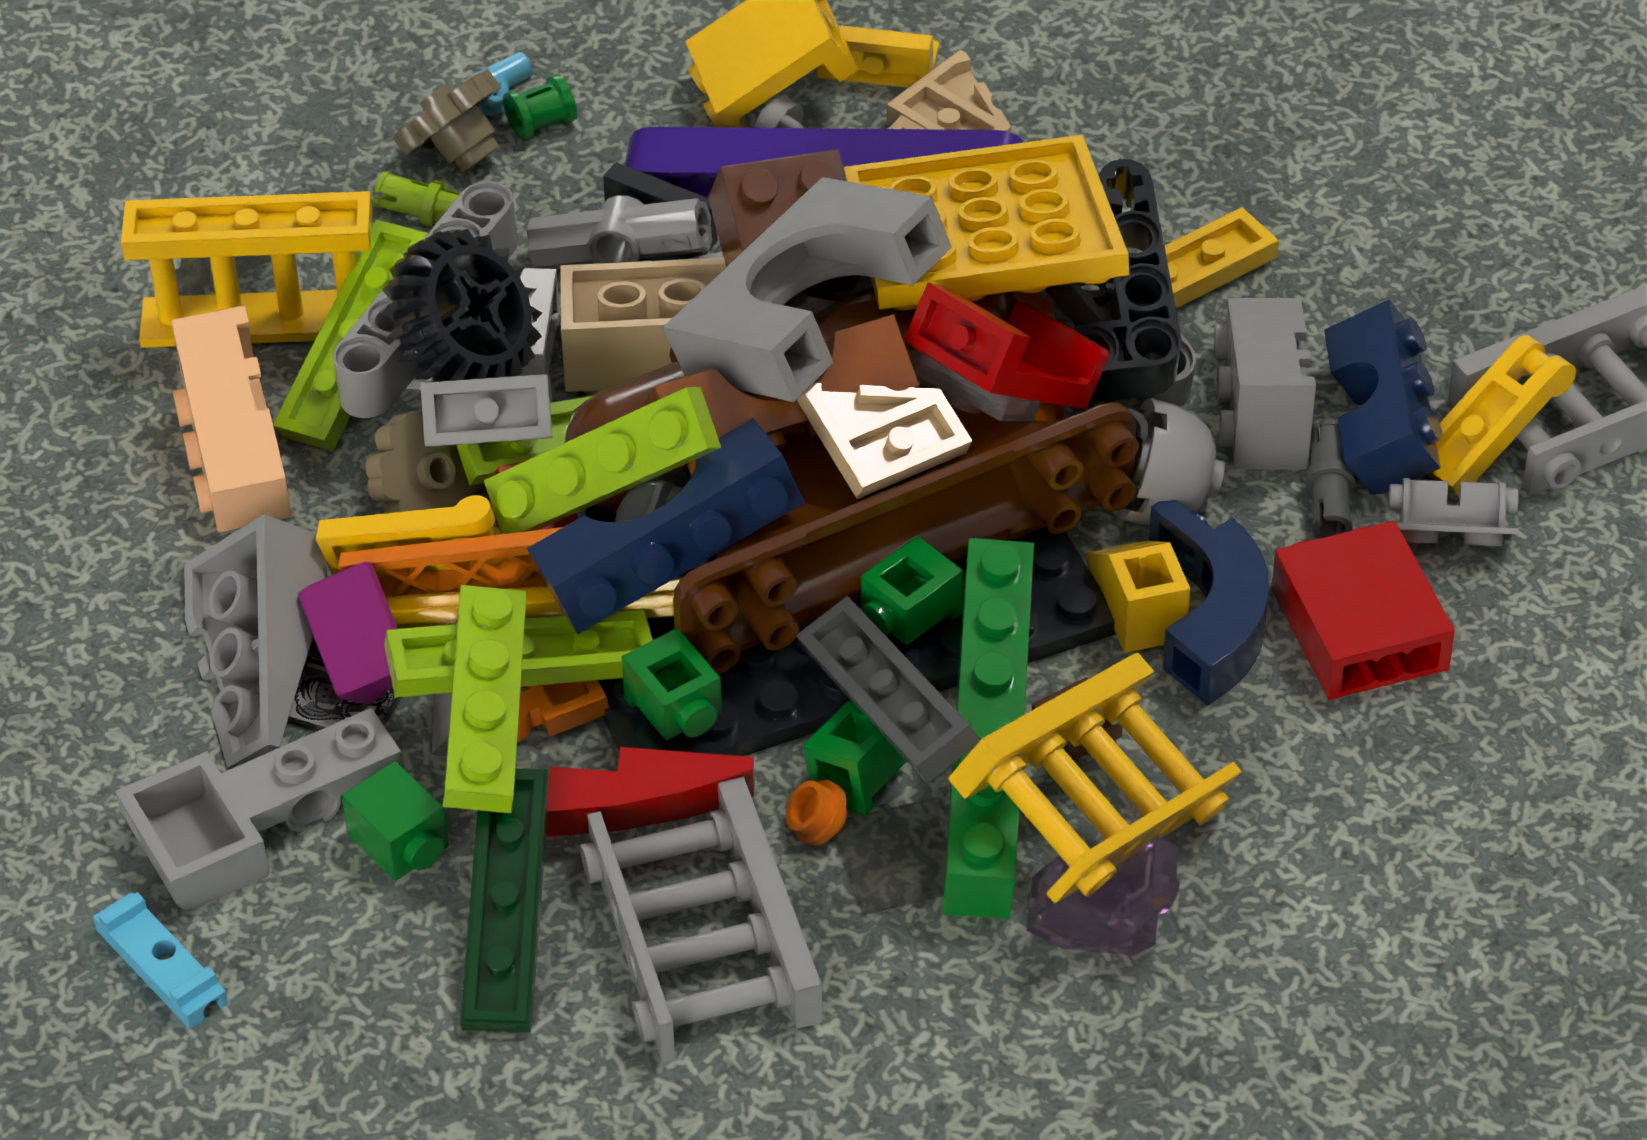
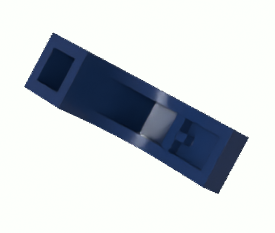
(1225, 633)

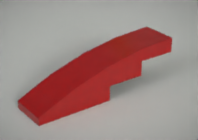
(643, 791)

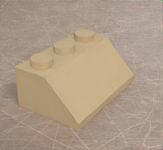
(618, 316)

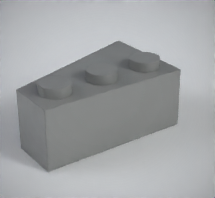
(1265, 383)

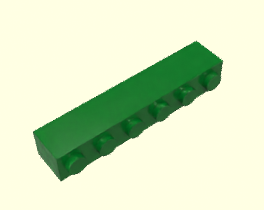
(989, 696)

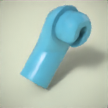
(507, 73)

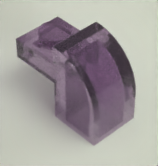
(1119, 914)

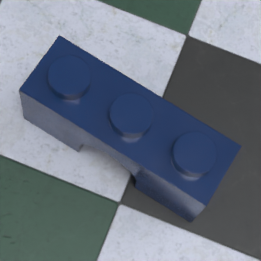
(1382, 370)

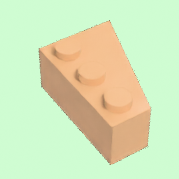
(229, 420)

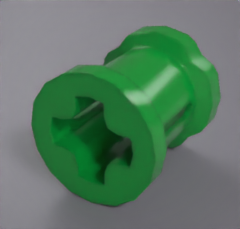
(540, 107)

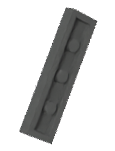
(888, 689)

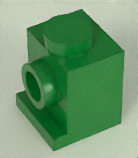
(911, 591)
(678, 698)
(853, 756)

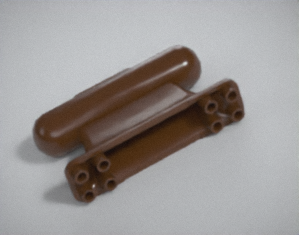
(814, 556)

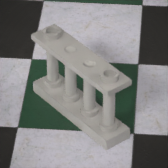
(1589, 340)
(749, 878)

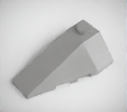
(254, 628)

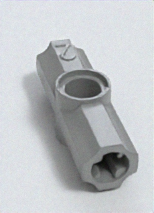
(620, 233)

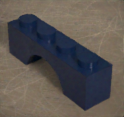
(607, 565)

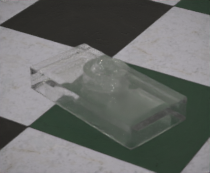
(967, 395)

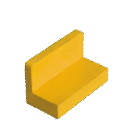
(887, 56)

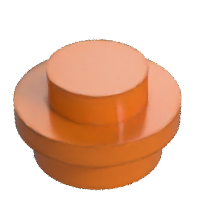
(817, 811)

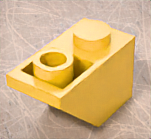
(1142, 590)

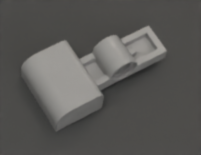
(206, 823)

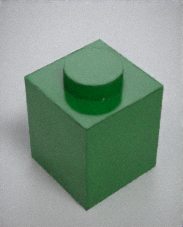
(396, 821)

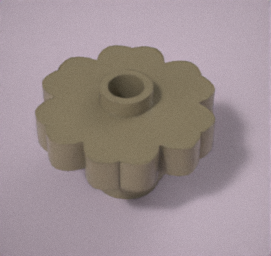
(454, 123)
(413, 475)

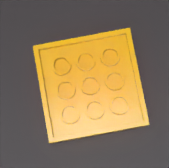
(1013, 219)

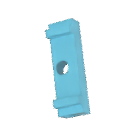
(141, 940)

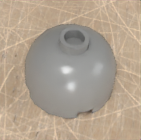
(1173, 462)

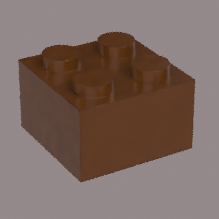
(756, 193)

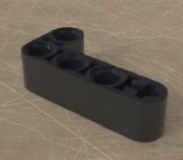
(1135, 327)

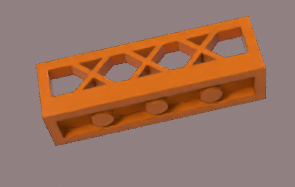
(464, 555)

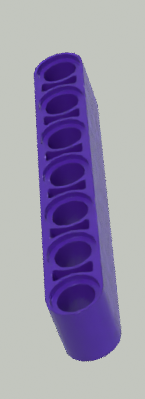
(694, 154)

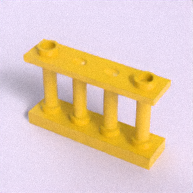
(245, 227)
(1079, 717)

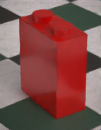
(1362, 609)

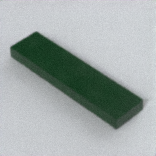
(506, 910)

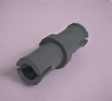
(1329, 481)

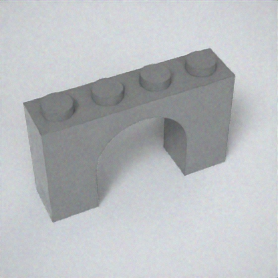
(824, 235)

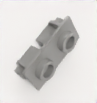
(1478, 515)

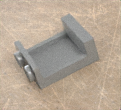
(486, 410)

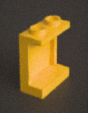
(763, 51)

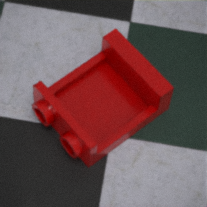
(1019, 359)

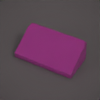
(350, 629)

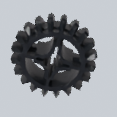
(431, 315)

